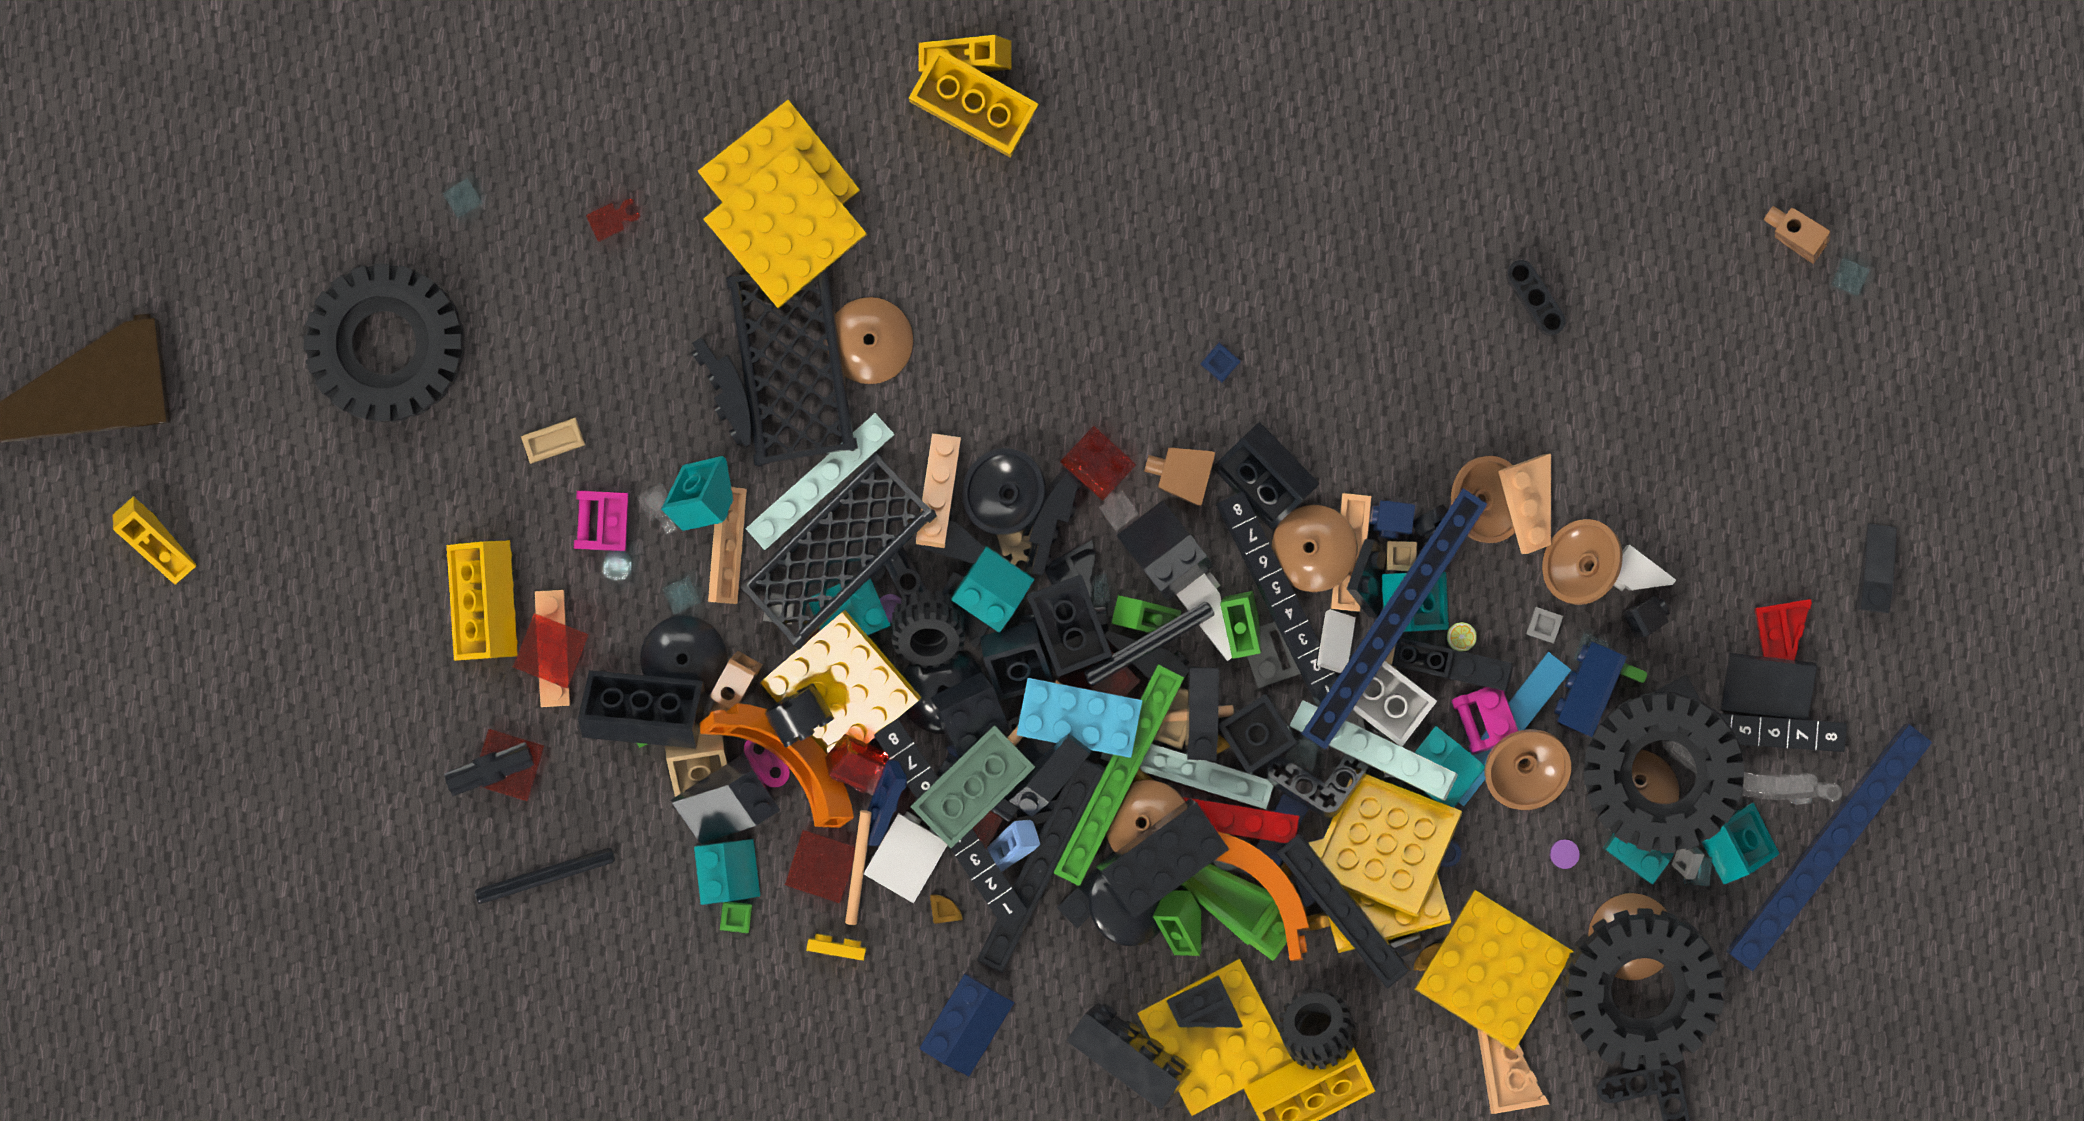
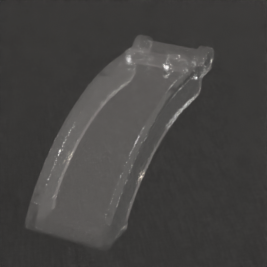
(1795, 787)

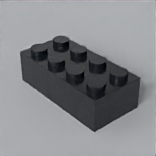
(642, 709)
(1162, 858)
(1129, 1055)

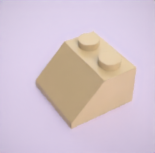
(692, 765)

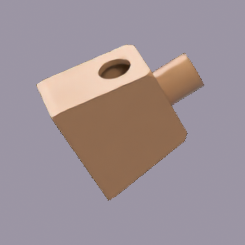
(1808, 241)
(1183, 472)
(739, 676)

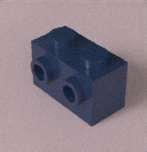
(1392, 518)

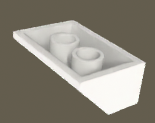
(1394, 704)

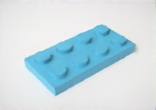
(1092, 717)

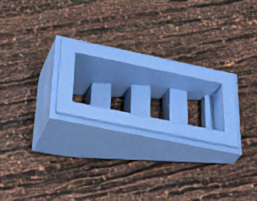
(1016, 842)

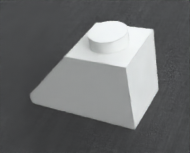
(1640, 572)

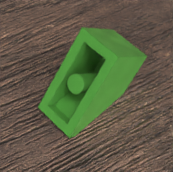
(1142, 614)
(1241, 624)
(1180, 922)

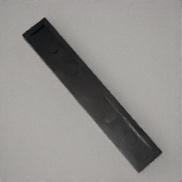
(1344, 911)

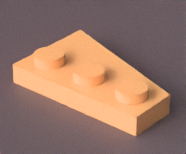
(1529, 501)
(1508, 1077)

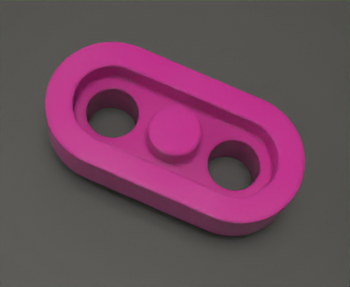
(764, 763)

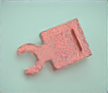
(608, 221)

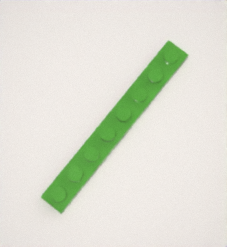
(1117, 779)

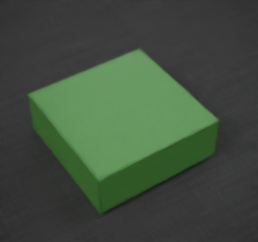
(1633, 673)
(736, 917)

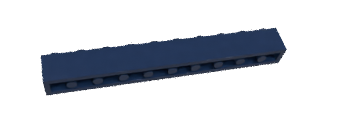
(1394, 618)
(1828, 846)

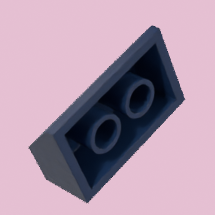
(1589, 688)
(966, 1025)

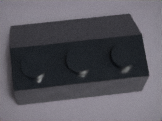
(1266, 475)

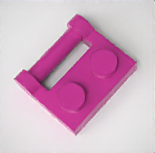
(610, 524)
(1495, 715)

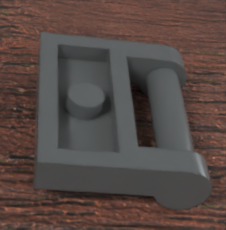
(1266, 665)

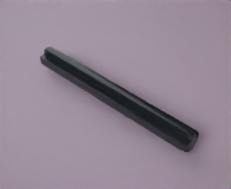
(1149, 643)
(544, 875)

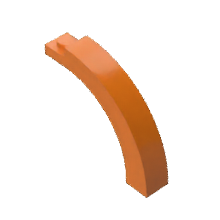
(804, 758)
(1277, 884)

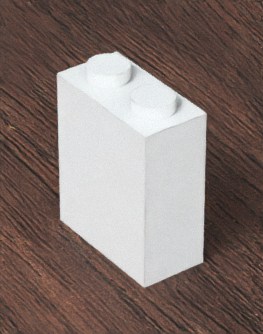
(906, 857)

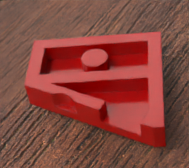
(1781, 628)

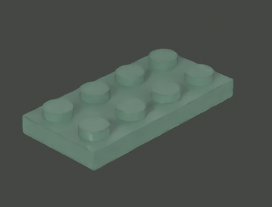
(972, 786)

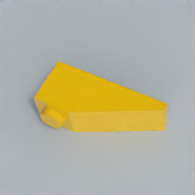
(981, 52)
(152, 540)

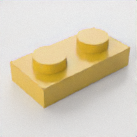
(848, 949)

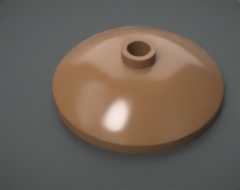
(892, 340)
(1483, 480)
(1333, 548)
(1571, 555)
(1658, 778)
(1531, 783)
(1143, 800)
(1637, 968)

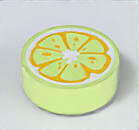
(1461, 636)

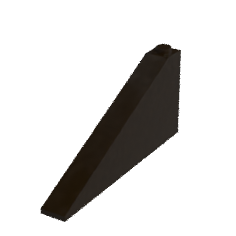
(99, 388)

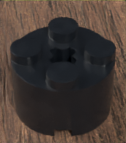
(799, 715)

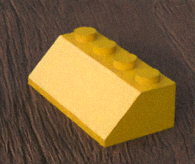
(973, 102)
(482, 600)
(1309, 1094)

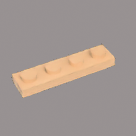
(939, 488)
(1357, 512)
(727, 552)
(552, 605)

